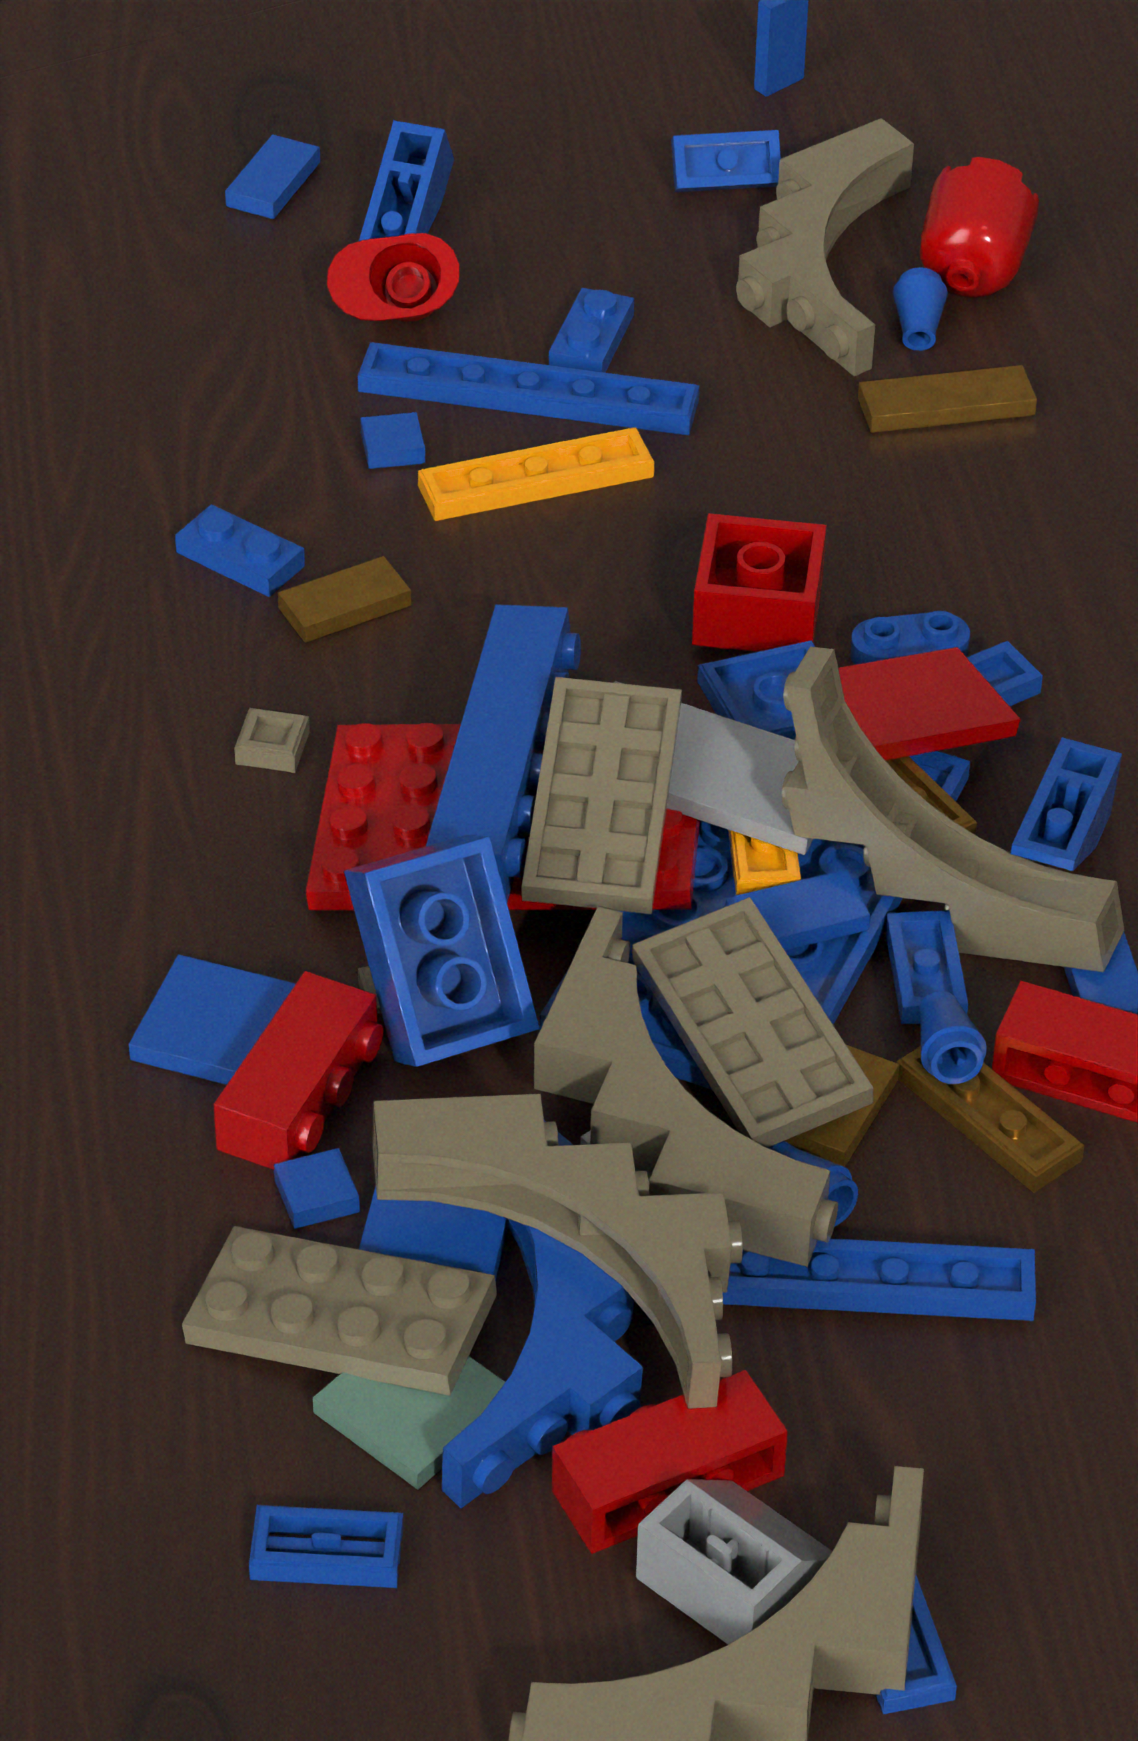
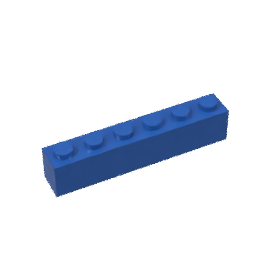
(504, 731)

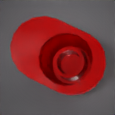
(393, 277)

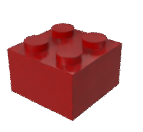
(758, 583)

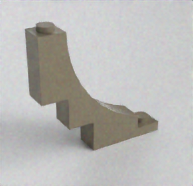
(602, 1054)
(836, 1634)

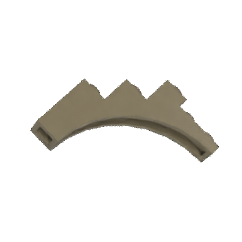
(508, 1162)

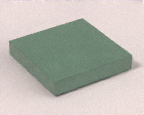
(405, 1424)

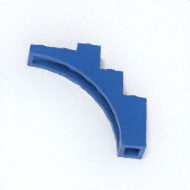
(566, 1374)

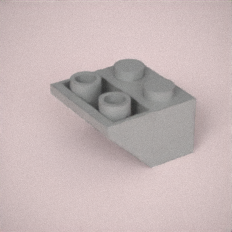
(724, 1556)

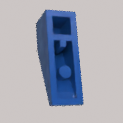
(409, 182)
(1069, 806)

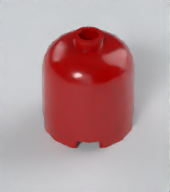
(978, 226)

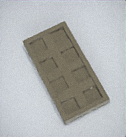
(602, 795)
(752, 1024)
(341, 1310)

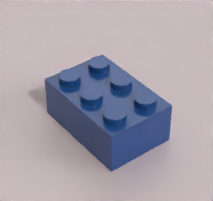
(442, 950)

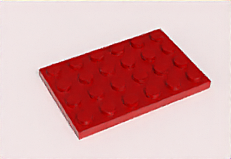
(384, 802)

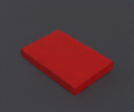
(925, 703)

